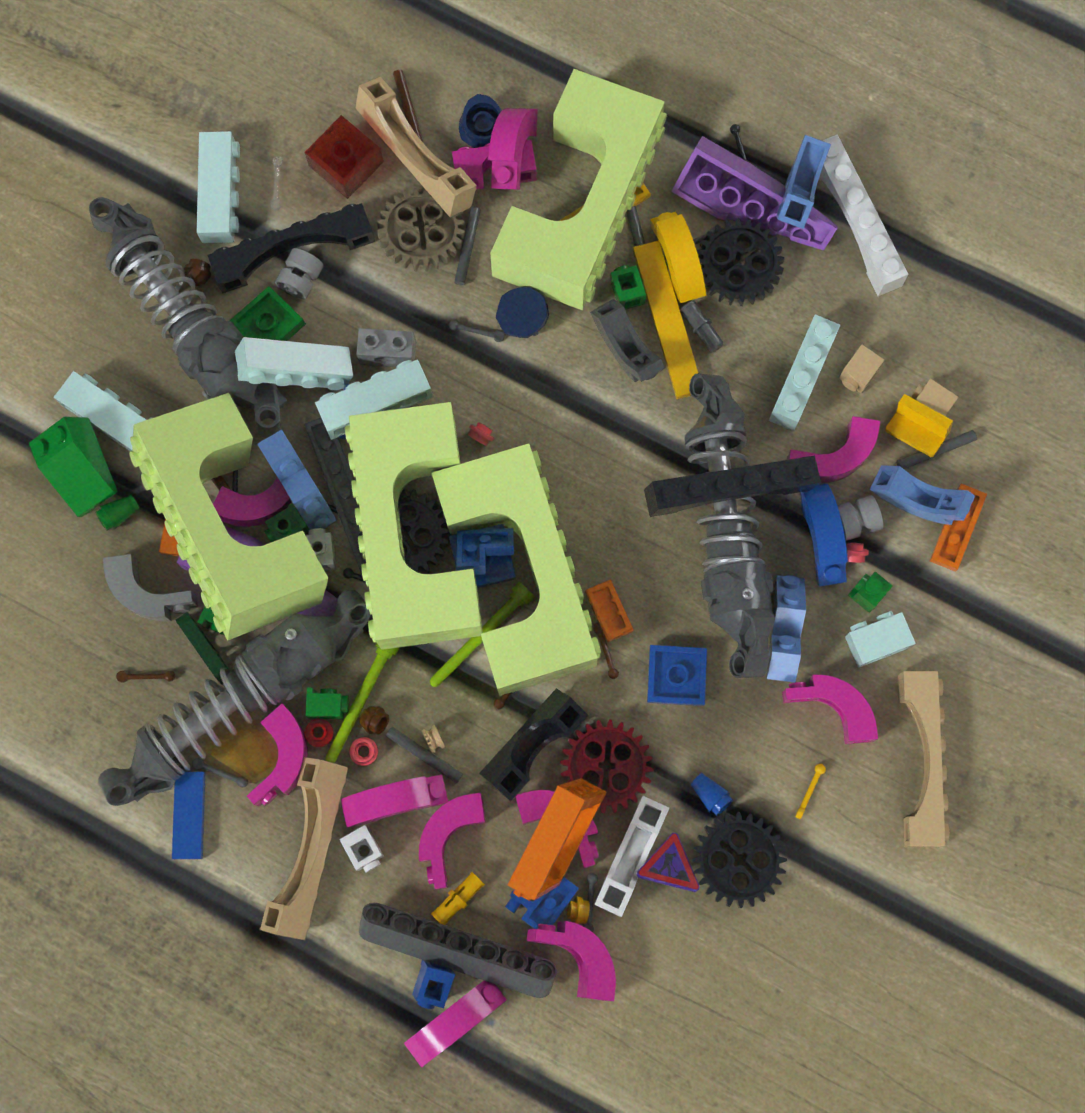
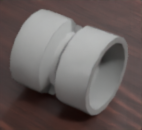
(300, 270)
(860, 517)

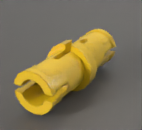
(457, 899)

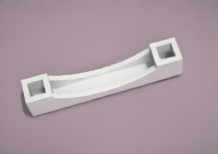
(878, 252)

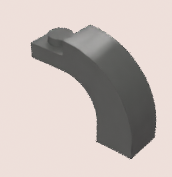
(625, 343)

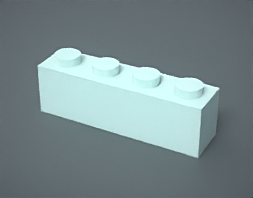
(217, 187)
(293, 363)
(804, 372)
(383, 392)
(103, 409)

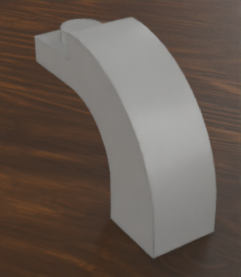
(124, 582)

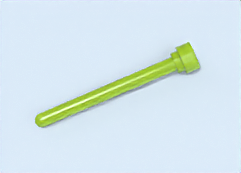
(519, 597)
(359, 701)

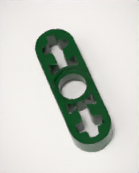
(201, 644)

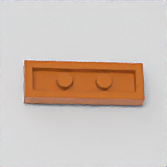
(955, 537)

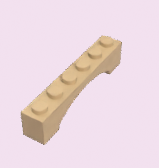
(447, 185)
(921, 695)
(292, 908)

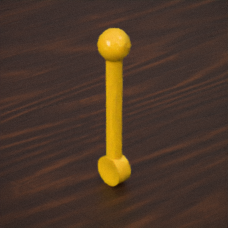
(819, 770)

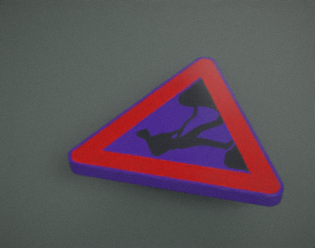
(670, 866)

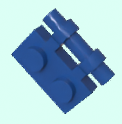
(547, 907)

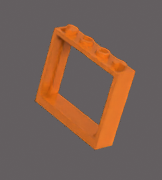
(556, 839)

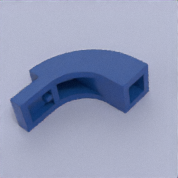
(827, 534)

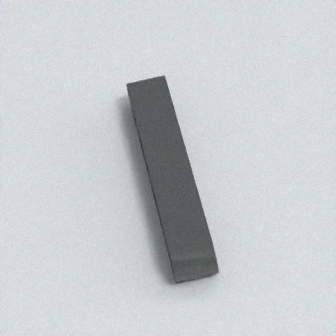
(457, 950)

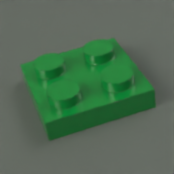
(268, 318)

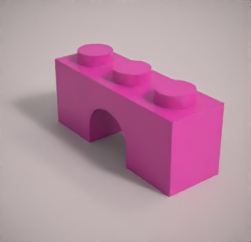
(475, 163)

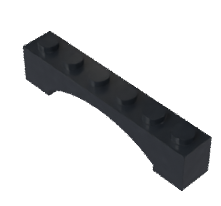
(236, 264)
(696, 490)

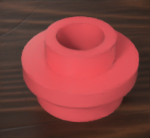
(481, 433)
(856, 552)
(357, 745)

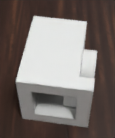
(327, 554)
(352, 845)

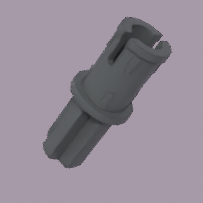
(702, 326)

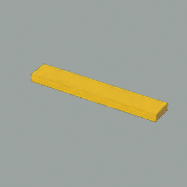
(666, 316)

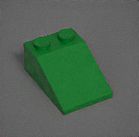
(74, 463)

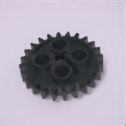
(725, 243)
(425, 521)
(757, 840)

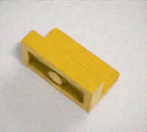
(919, 426)

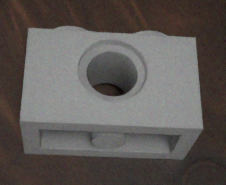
(385, 347)

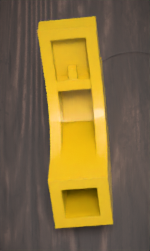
(680, 255)

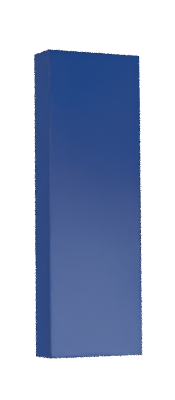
(188, 816)

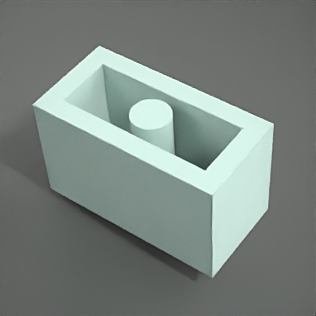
(879, 639)

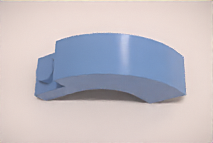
(920, 498)

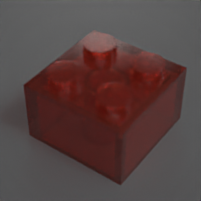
(344, 157)

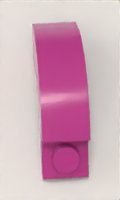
(507, 143)
(859, 443)
(251, 509)
(847, 701)
(291, 752)
(393, 799)
(532, 807)
(449, 818)
(594, 962)
(454, 1022)

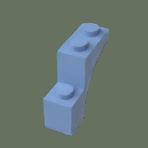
(803, 182)
(296, 481)
(787, 628)

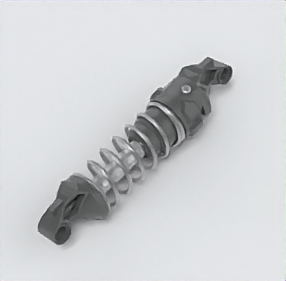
(734, 574)

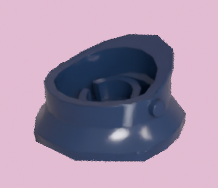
(478, 120)
(522, 312)

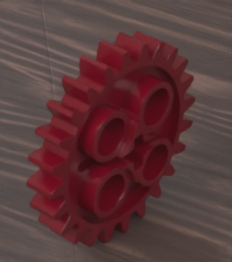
(632, 768)

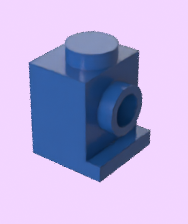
(439, 992)

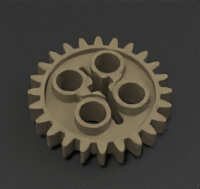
(396, 232)

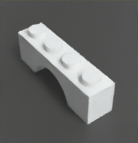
(631, 856)

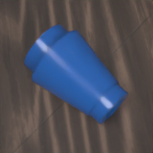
(711, 794)

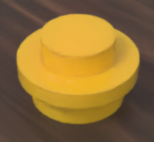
(578, 910)

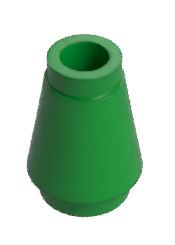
(116, 512)

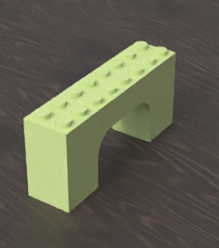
(570, 254)
(386, 456)
(510, 492)
(238, 581)

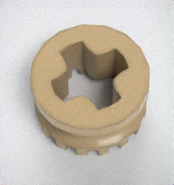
(434, 738)

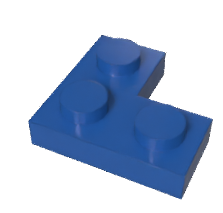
(477, 544)

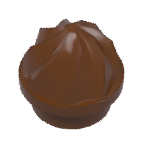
(198, 271)
(374, 720)

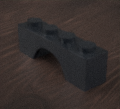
(552, 720)

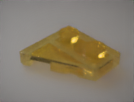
(244, 753)

